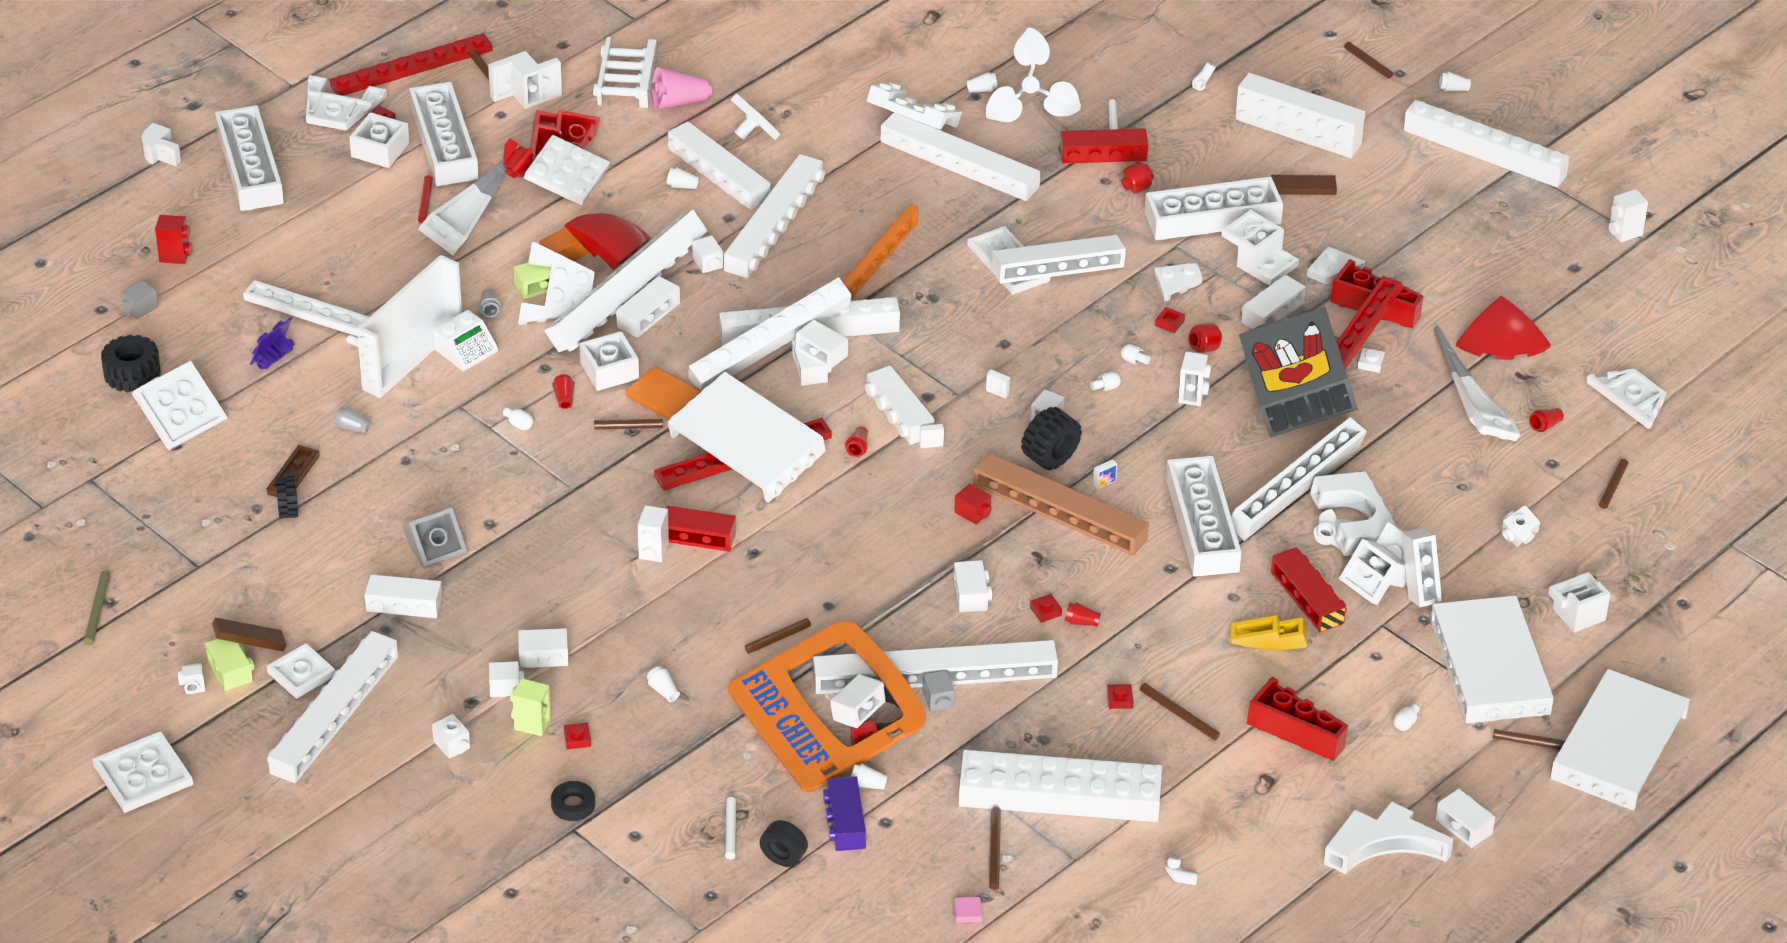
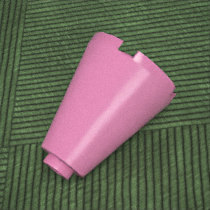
(678, 88)

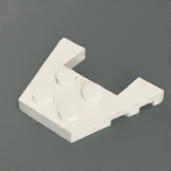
(338, 110)
(566, 285)

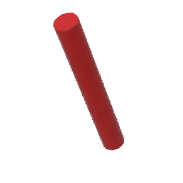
(425, 197)

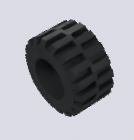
(130, 362)
(1051, 438)

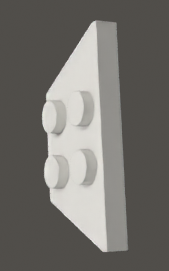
(1631, 393)

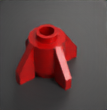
(516, 160)

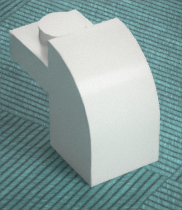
(159, 146)

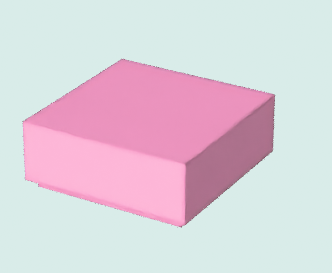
(968, 909)

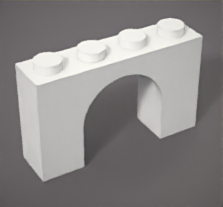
(1355, 492)

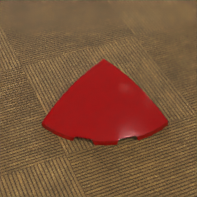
(567, 125)
(607, 236)
(1503, 332)

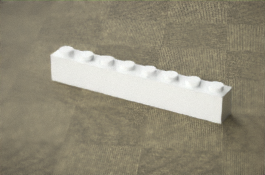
(1486, 143)
(960, 156)
(773, 216)
(860, 318)
(770, 334)
(1297, 478)
(332, 707)

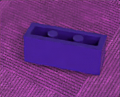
(845, 814)

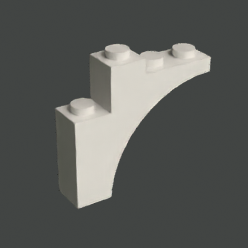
(1392, 832)

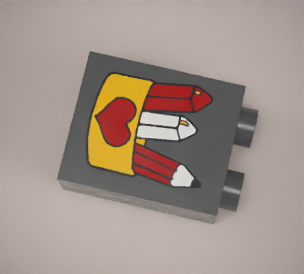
(1297, 372)

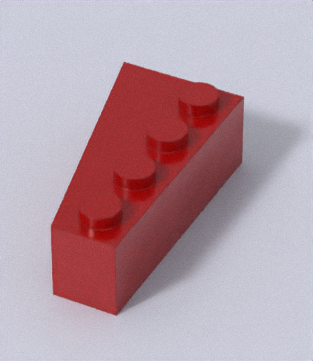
(1354, 286)
(1296, 721)

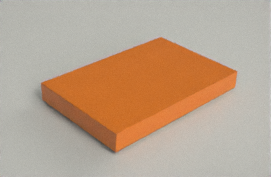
(661, 392)

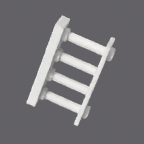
(643, 78)

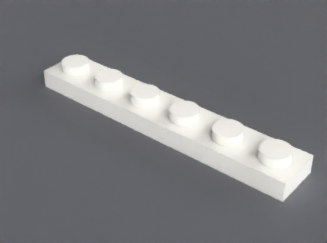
(304, 307)

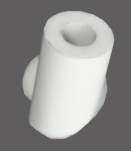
(1200, 80)
(1178, 874)

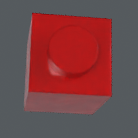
(973, 504)

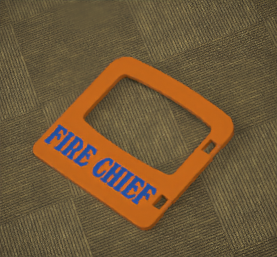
(795, 731)

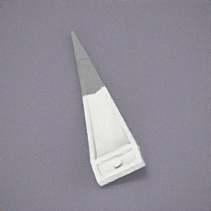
(455, 219)
(1479, 406)

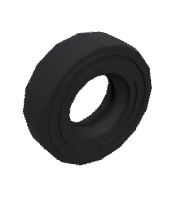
(568, 789)

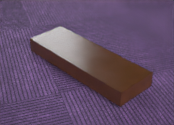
(1305, 184)
(297, 464)
(249, 634)

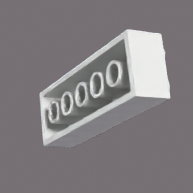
(1300, 115)
(443, 134)
(249, 158)
(1210, 207)
(1203, 516)

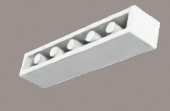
(718, 165)
(1058, 259)

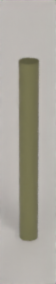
(96, 608)

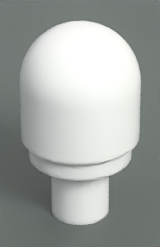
(1134, 354)
(1106, 381)
(519, 418)
(1406, 717)

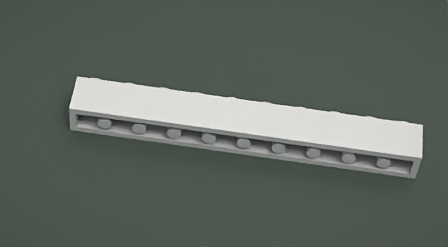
(625, 282)
(962, 663)

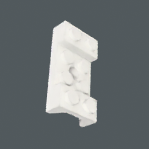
(894, 98)

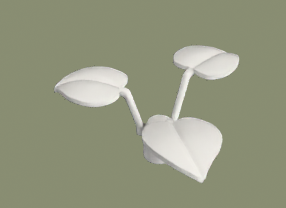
(1060, 101)

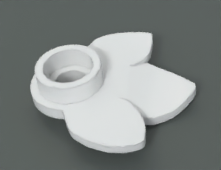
(1328, 525)

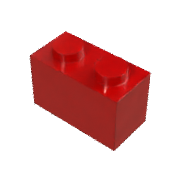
(172, 239)

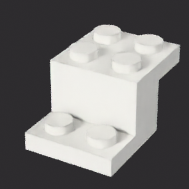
(525, 79)
(1260, 247)
(1377, 565)

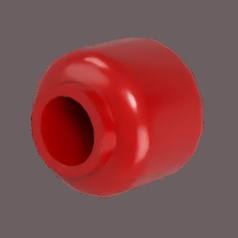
(1137, 177)
(1205, 337)

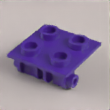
(272, 345)

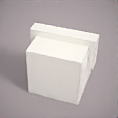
(1580, 601)

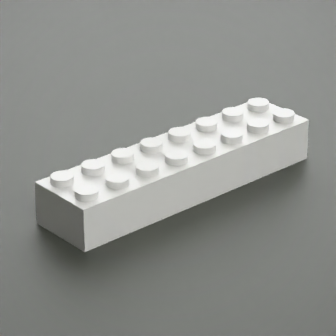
(1060, 785)

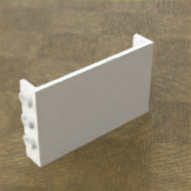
(402, 329)
(748, 434)
(1491, 659)
(1618, 738)

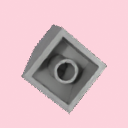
(435, 537)

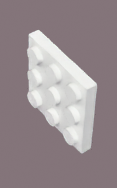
(567, 170)
(179, 405)
(142, 771)

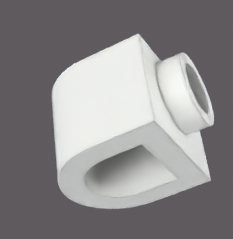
(192, 678)

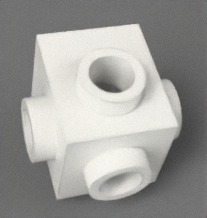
(1520, 526)

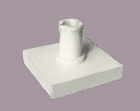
(753, 119)

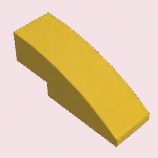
(1270, 633)

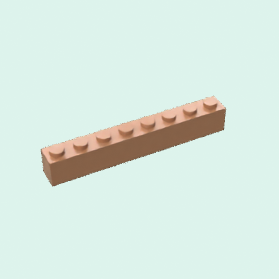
(1061, 504)

